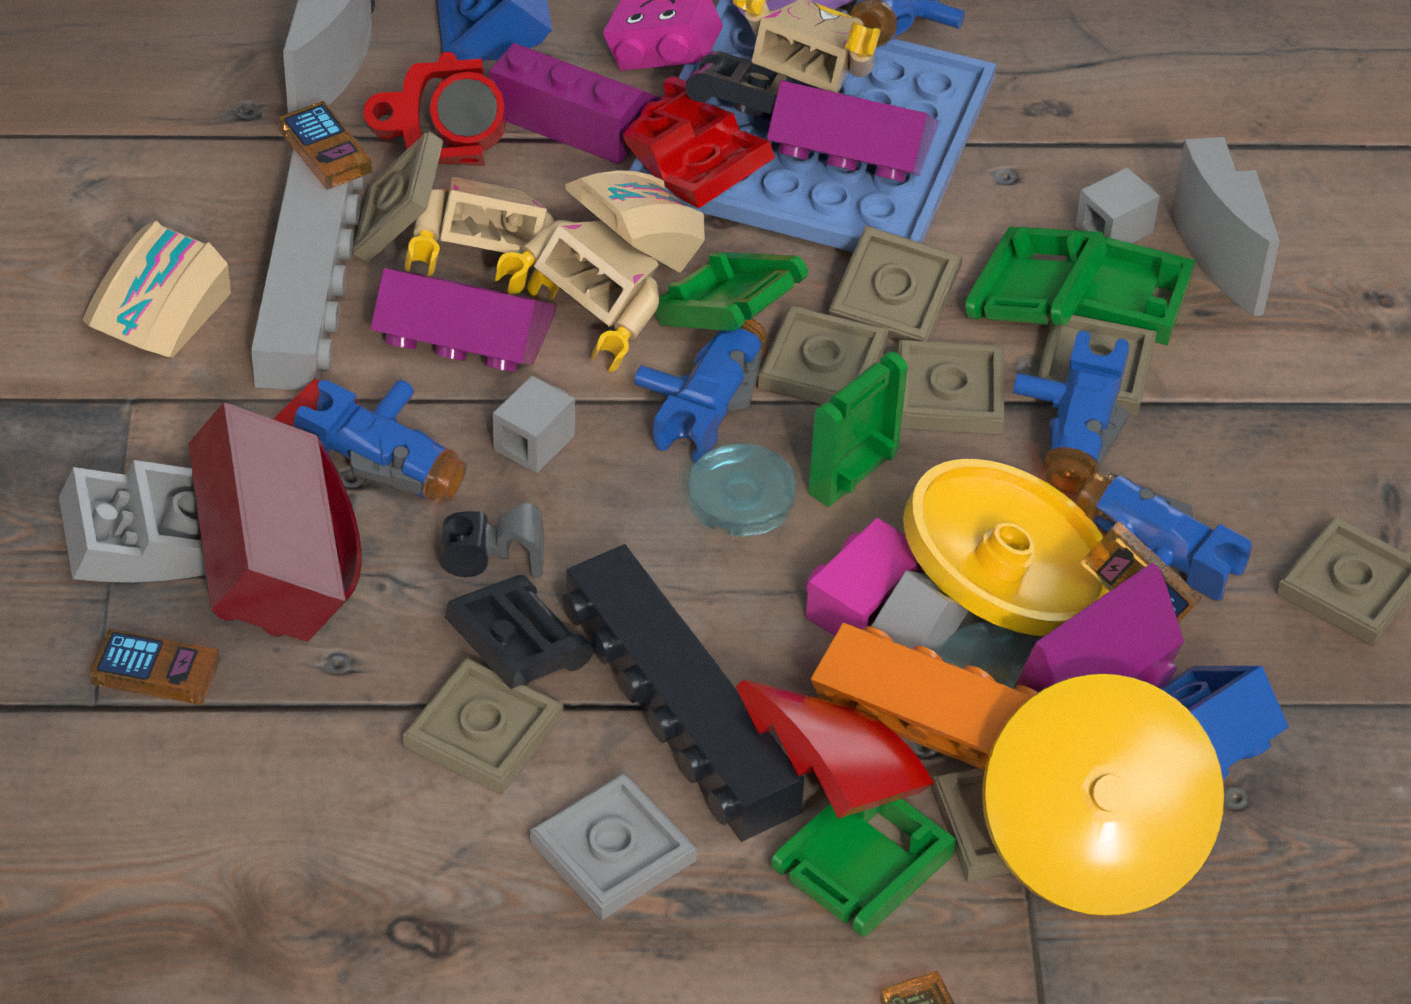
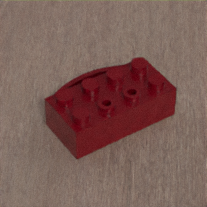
(272, 524)

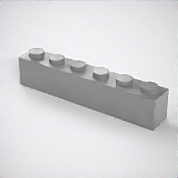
(304, 280)

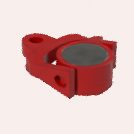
(463, 108)

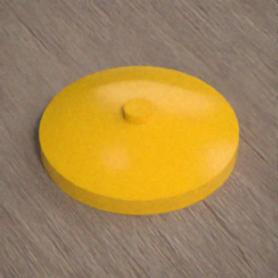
(1003, 544)
(1103, 794)

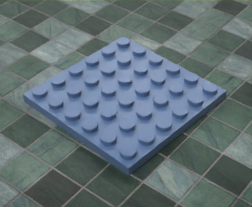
(836, 203)

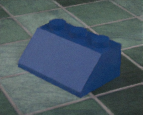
(491, 26)
(1232, 707)

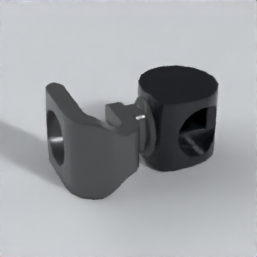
(471, 540)

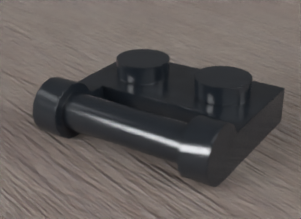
(735, 80)
(507, 640)

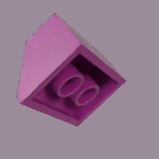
(567, 102)
(850, 131)
(461, 319)
(1121, 634)

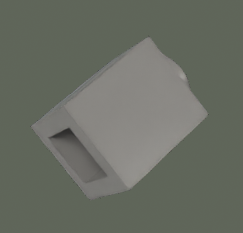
(1118, 207)
(534, 424)
(919, 613)

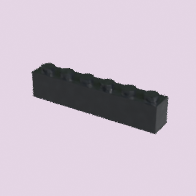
(682, 693)

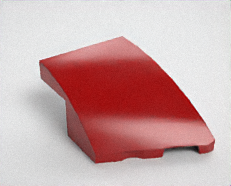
(694, 145)
(850, 751)

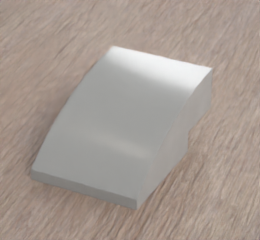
(325, 49)
(1225, 222)
(132, 524)

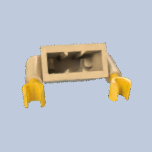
(810, 42)
(481, 218)
(597, 272)

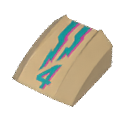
(643, 214)
(159, 290)

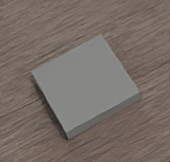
(613, 846)

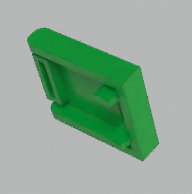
(1126, 286)
(1033, 289)
(729, 290)
(863, 412)
(859, 869)

